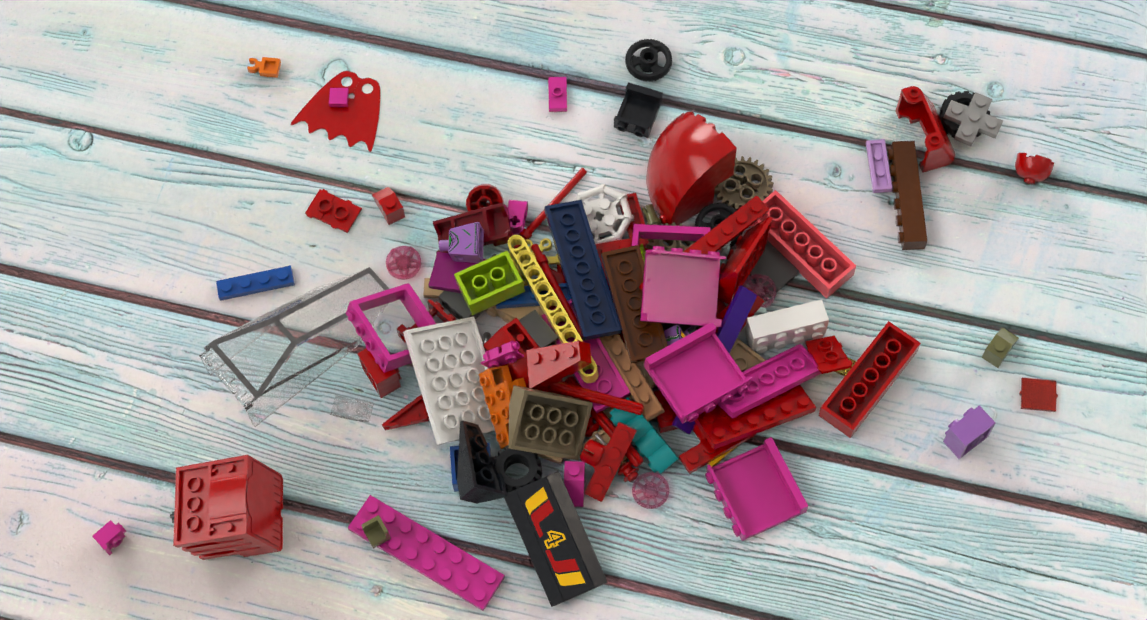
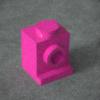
(110, 536)

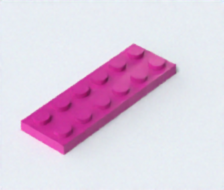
(609, 378)
(773, 379)

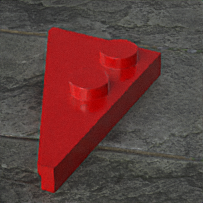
(411, 414)

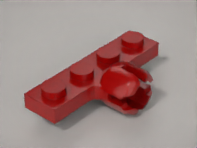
(704, 453)
(606, 459)

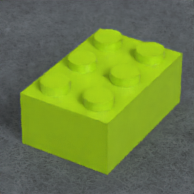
(489, 282)

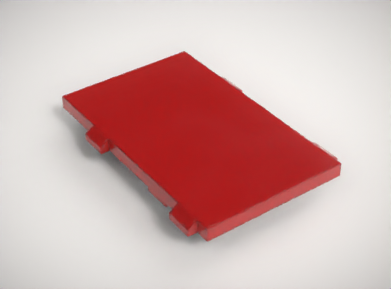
(333, 210)
(828, 354)

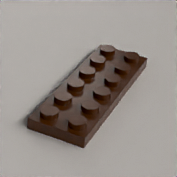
(625, 274)

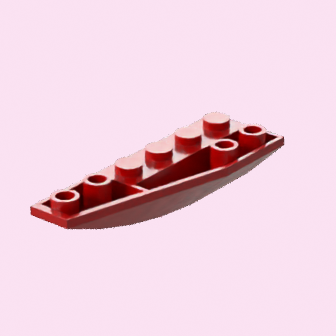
(514, 332)

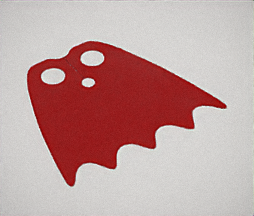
(355, 122)

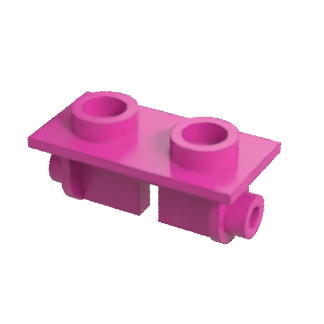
(496, 358)

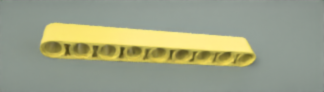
(547, 300)

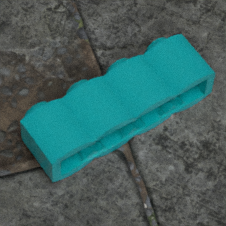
(647, 439)

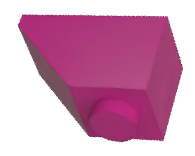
(574, 481)

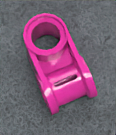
(517, 215)

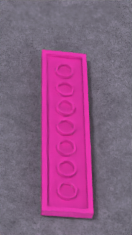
(431, 554)

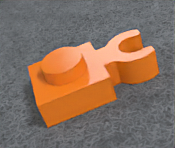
(267, 67)

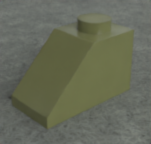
(999, 347)

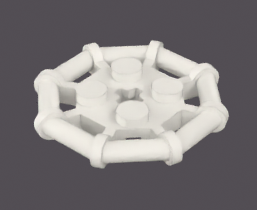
(609, 210)

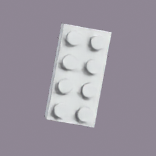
(786, 326)

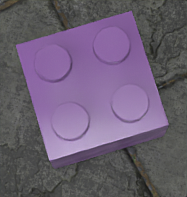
(969, 431)

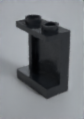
(638, 110)

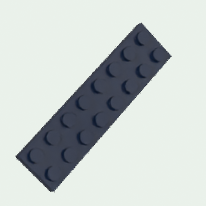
(582, 270)

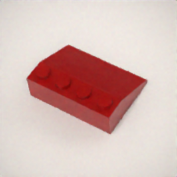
(742, 260)

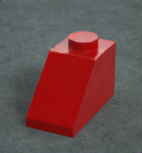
(389, 205)

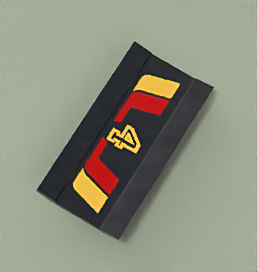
(555, 539)

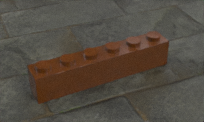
(908, 195)

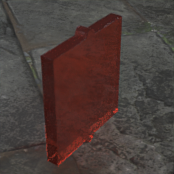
(1038, 394)

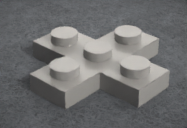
(973, 119)

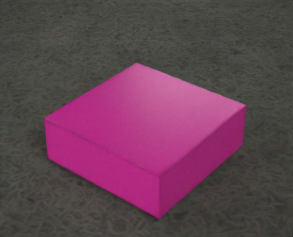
(338, 97)

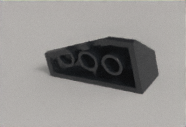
(476, 470)

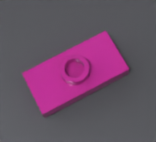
(557, 94)

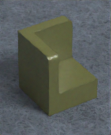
(376, 531)

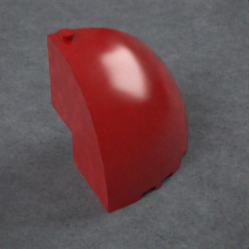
(687, 167)

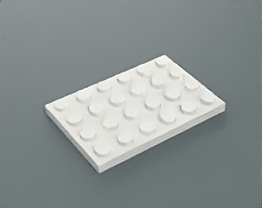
(447, 370)

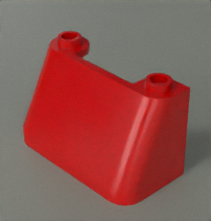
(918, 108)

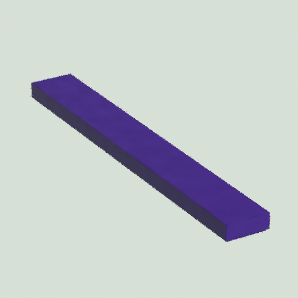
(728, 333)

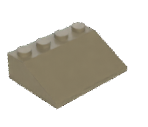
(547, 422)

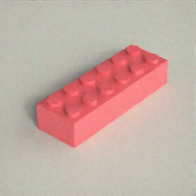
(806, 246)

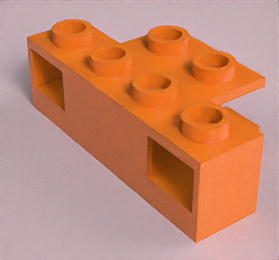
(497, 390)

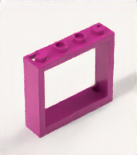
(667, 232)
(369, 336)

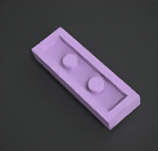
(878, 166)

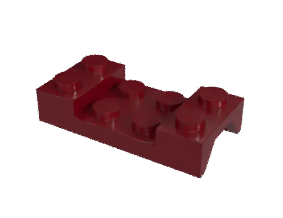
(492, 218)

